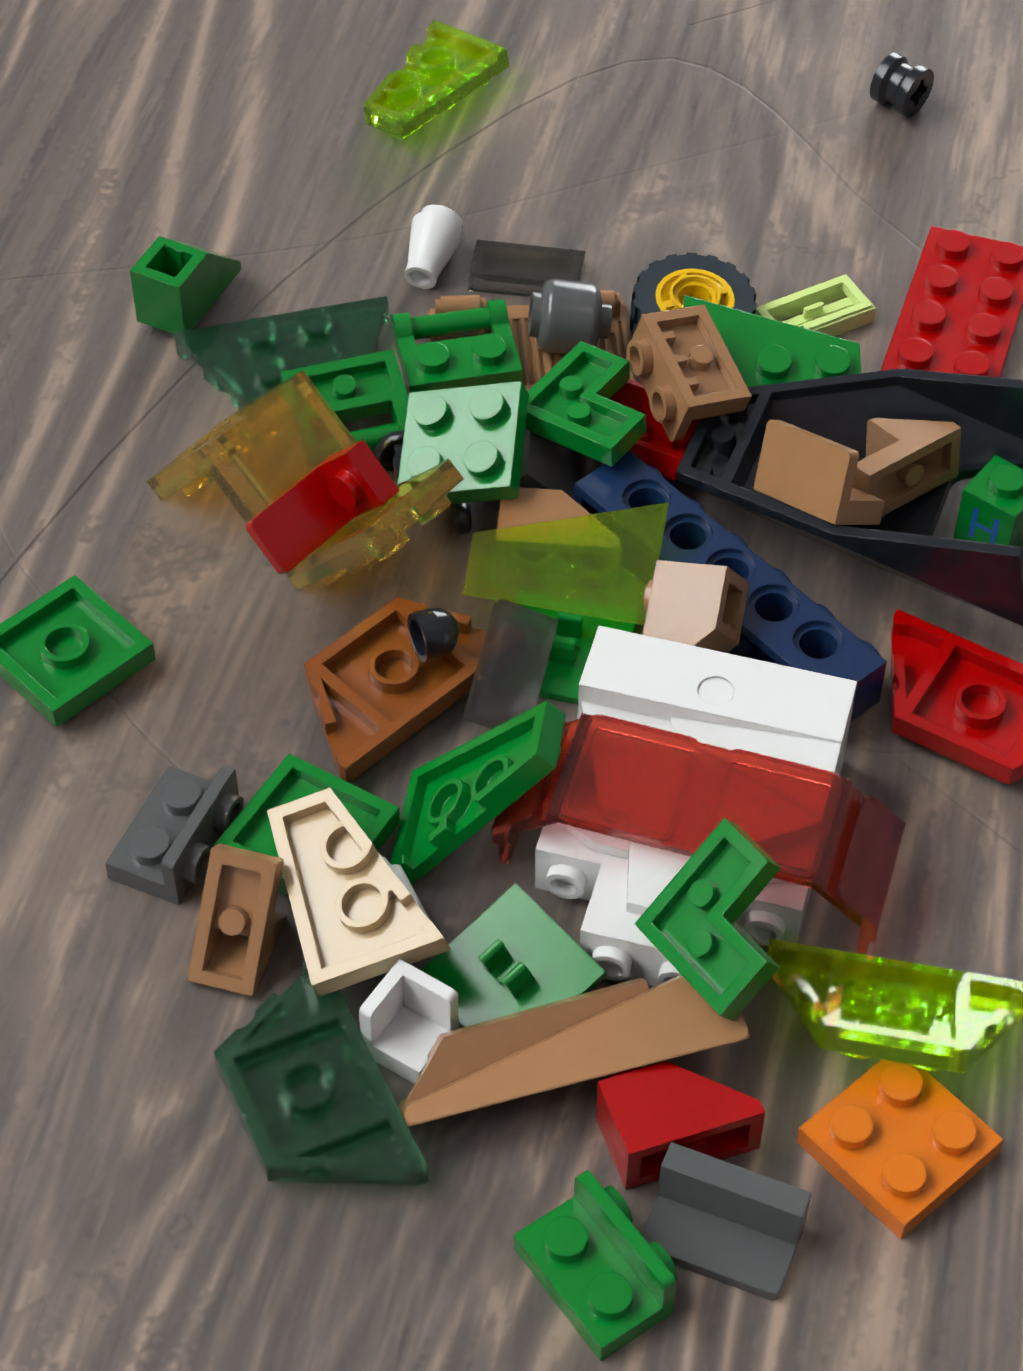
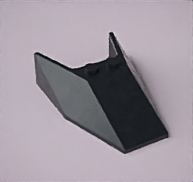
(988, 409)

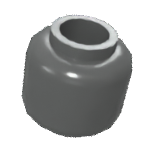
(568, 314)

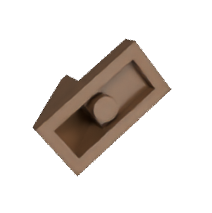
(907, 459)
(237, 920)

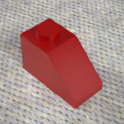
(665, 1104)

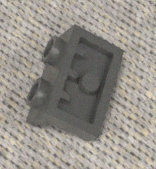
(174, 833)

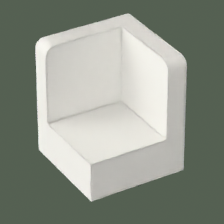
(406, 1018)

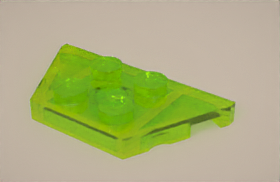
(895, 1006)

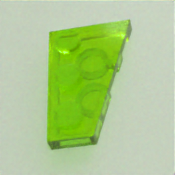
(433, 79)
(572, 564)

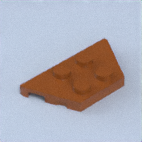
(378, 691)

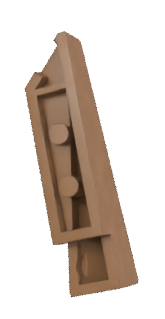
(565, 1045)

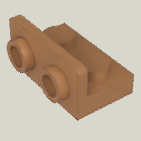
(685, 368)

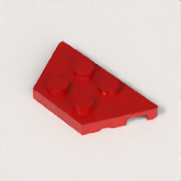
(957, 698)

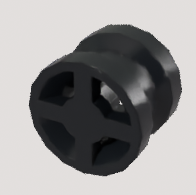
(901, 84)

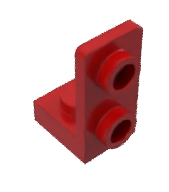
(320, 505)

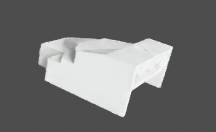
(719, 703)

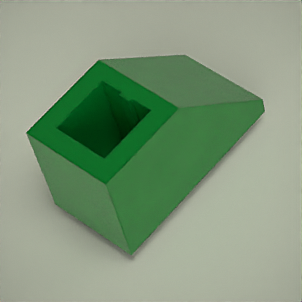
(178, 283)

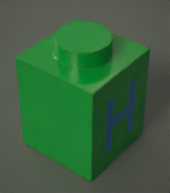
(993, 505)

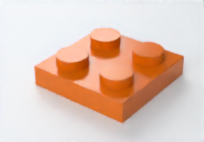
(899, 1143)

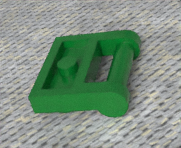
(457, 361)
(360, 390)

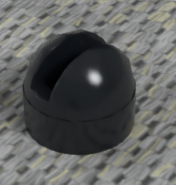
(432, 633)

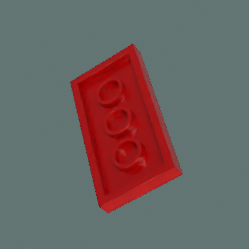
(960, 306)

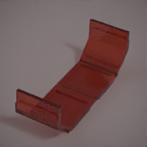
(677, 790)

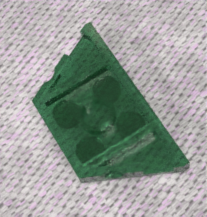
(251, 353)
(316, 1095)

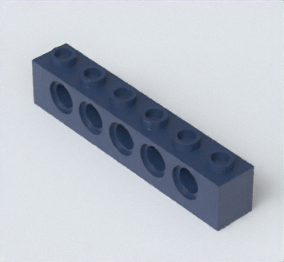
(778, 619)

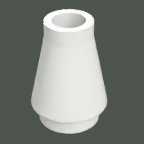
(433, 241)

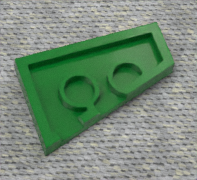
(778, 351)
(473, 785)

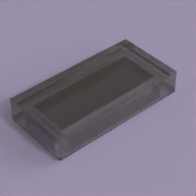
(521, 268)
(510, 664)

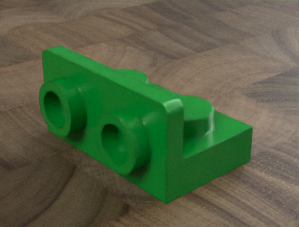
(599, 1267)

